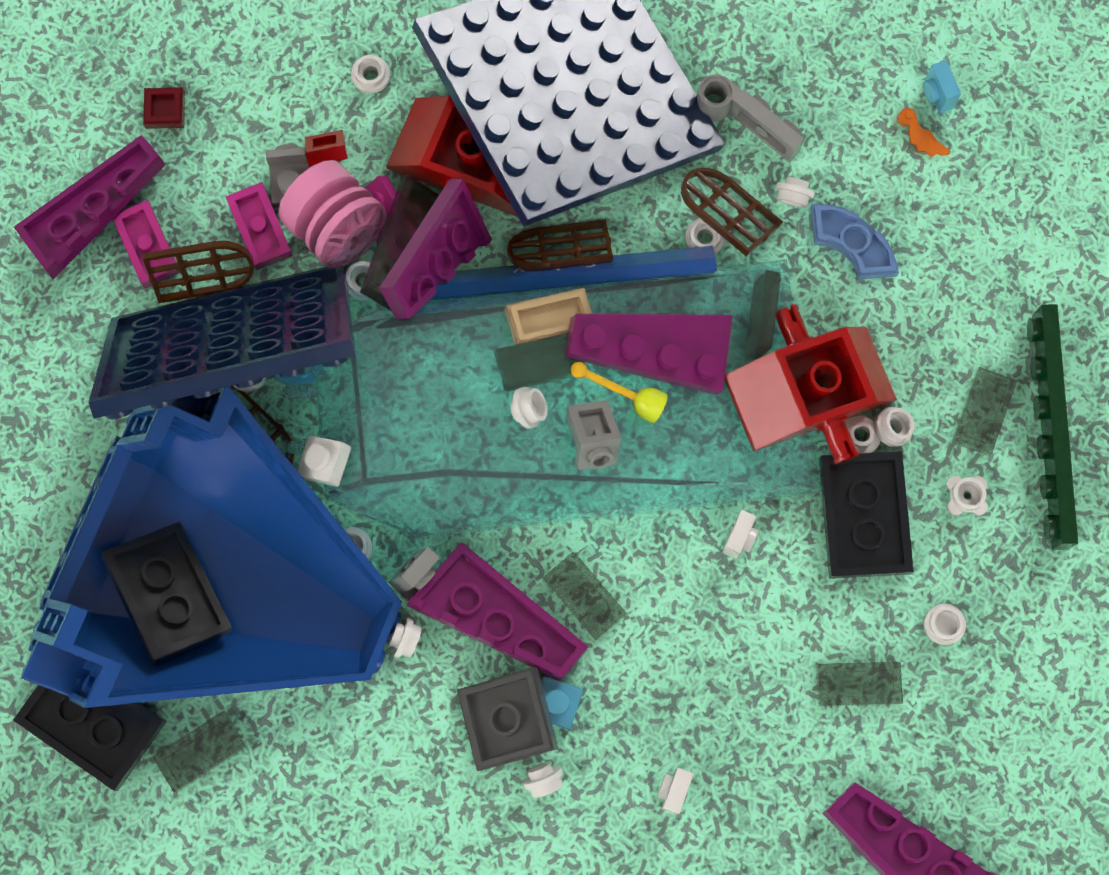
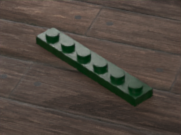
(1054, 442)

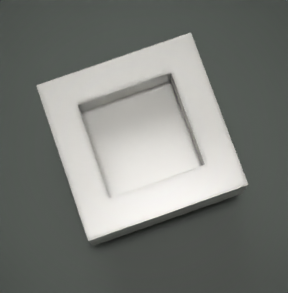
(324, 460)
(742, 535)
(674, 790)

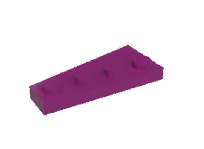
(436, 249)
(661, 347)

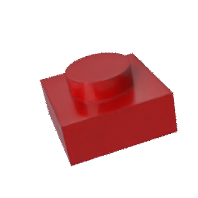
(326, 147)

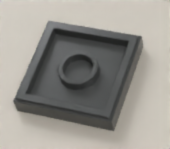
(507, 719)

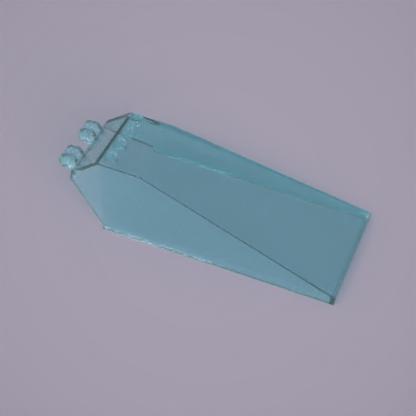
(448, 458)

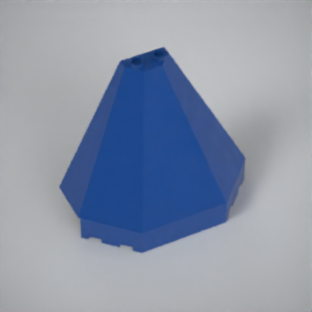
(278, 560)

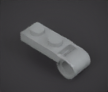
(752, 113)

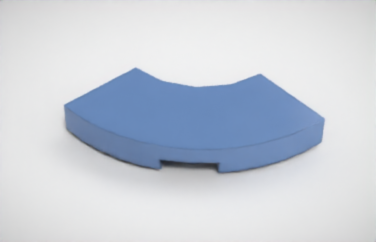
(855, 239)

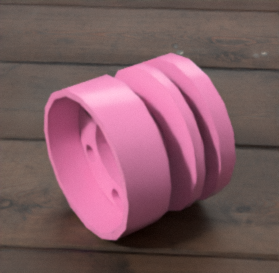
(332, 214)

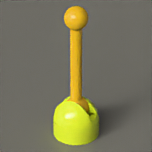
(647, 402)

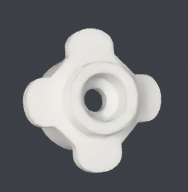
(977, 489)

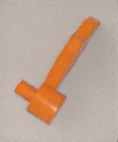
(921, 138)

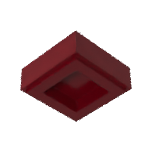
(164, 108)

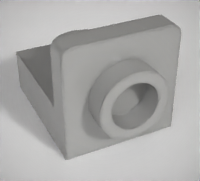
(285, 166)
(594, 434)
(415, 573)

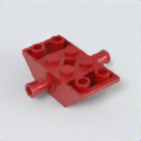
(440, 147)
(780, 391)

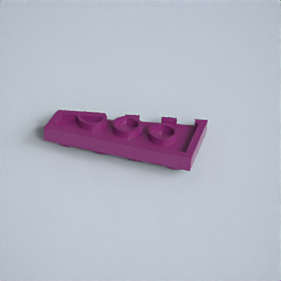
(81, 211)
(492, 610)
(892, 841)

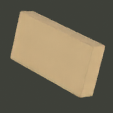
(545, 315)

